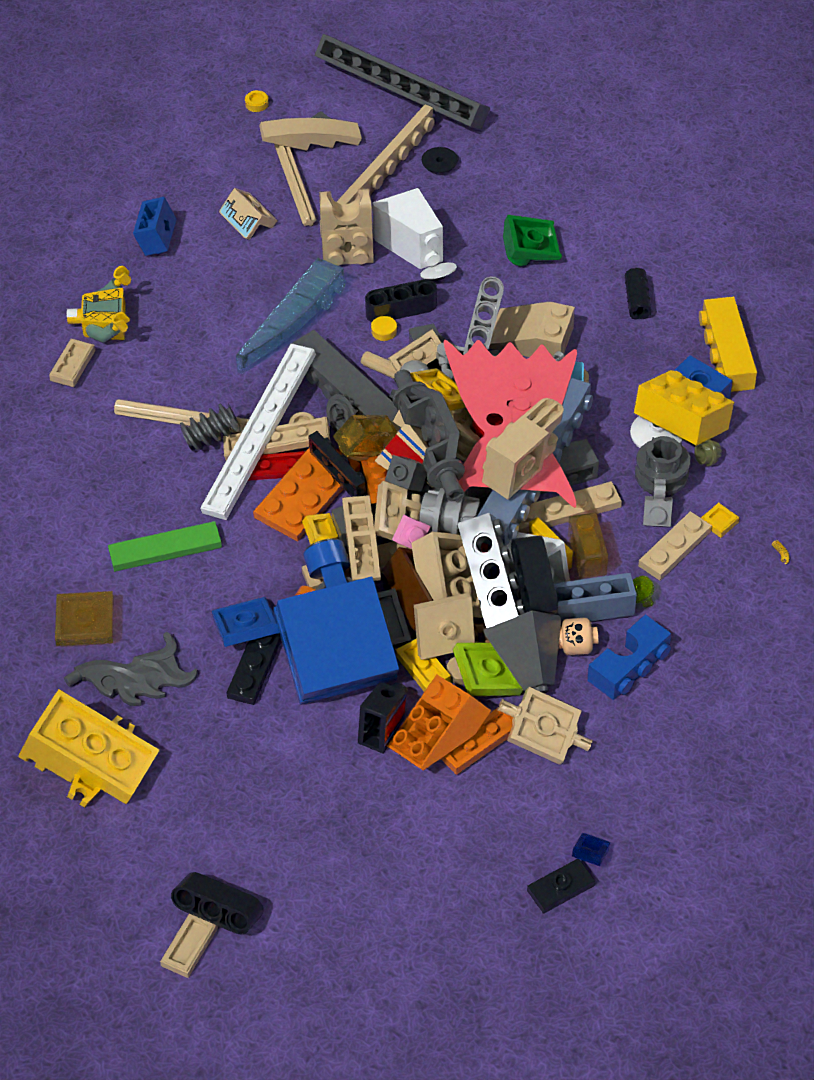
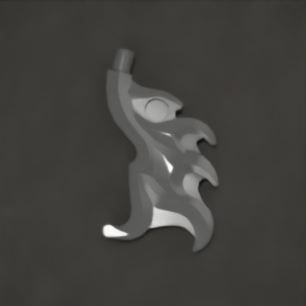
(140, 677)

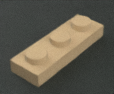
(675, 545)

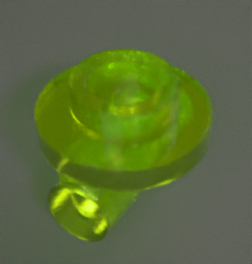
(644, 589)

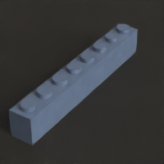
(517, 508)

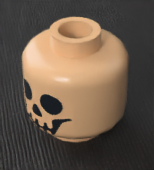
(577, 636)

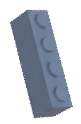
(596, 598)

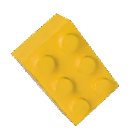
(684, 407)

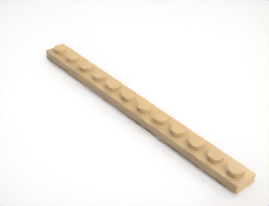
(550, 511)

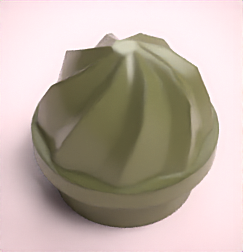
(708, 452)

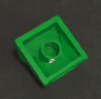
(529, 240)

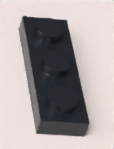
(337, 465)
(253, 669)

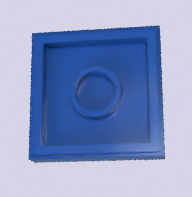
(245, 621)

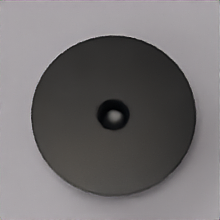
(439, 159)

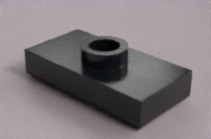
(560, 885)

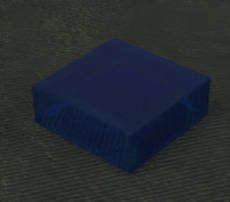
(591, 849)

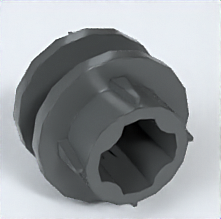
(662, 459)

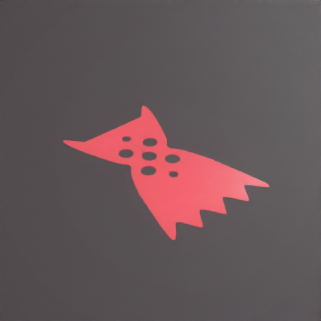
(488, 385)

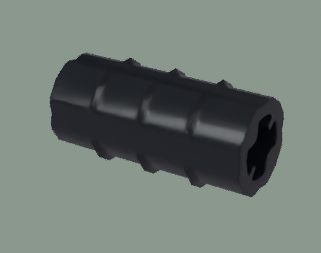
(637, 293)

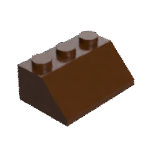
(402, 576)

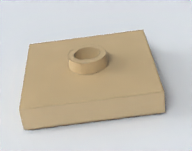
(443, 624)

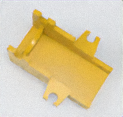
(88, 750)

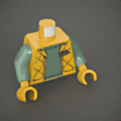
(104, 310)

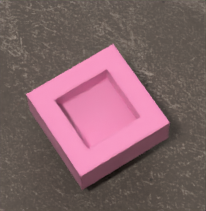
(409, 531)

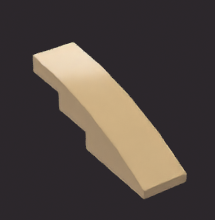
(305, 131)
(361, 538)

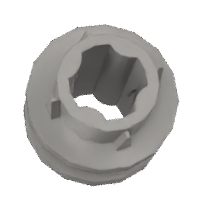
(445, 514)

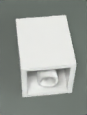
(409, 228)

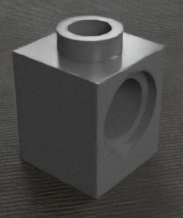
(406, 473)

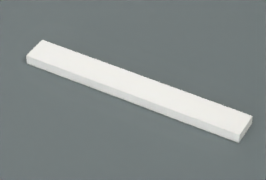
(258, 432)

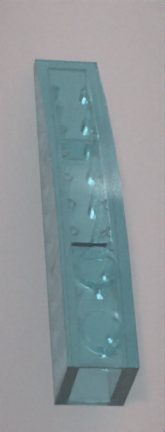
(293, 314)

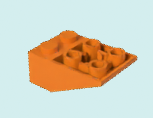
(438, 723)

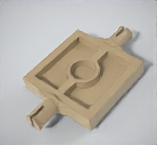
(544, 725)

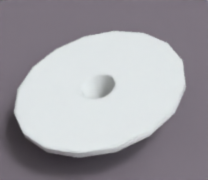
(438, 271)

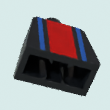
(383, 703)

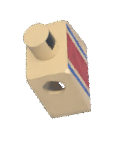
(406, 443)

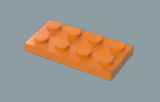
(301, 492)

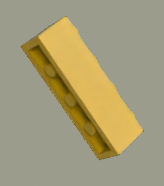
(728, 342)

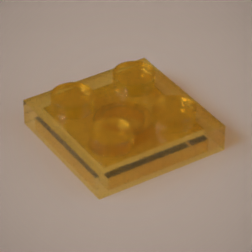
(84, 618)

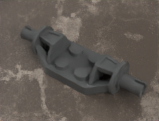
(429, 411)

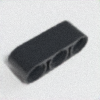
(401, 300)
(534, 574)
(217, 903)

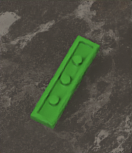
(164, 546)

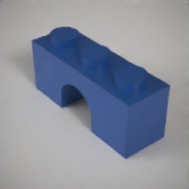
(617, 673)

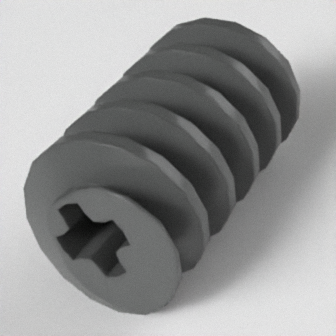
(210, 427)

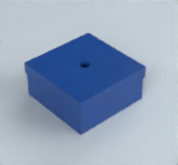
(336, 640)

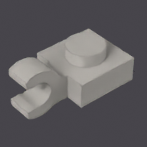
(658, 507)

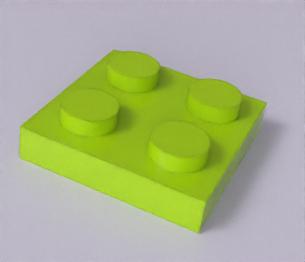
(484, 671)

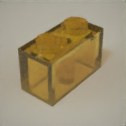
(365, 435)
(587, 545)

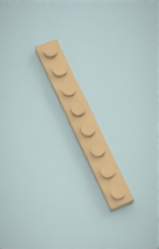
(392, 155)

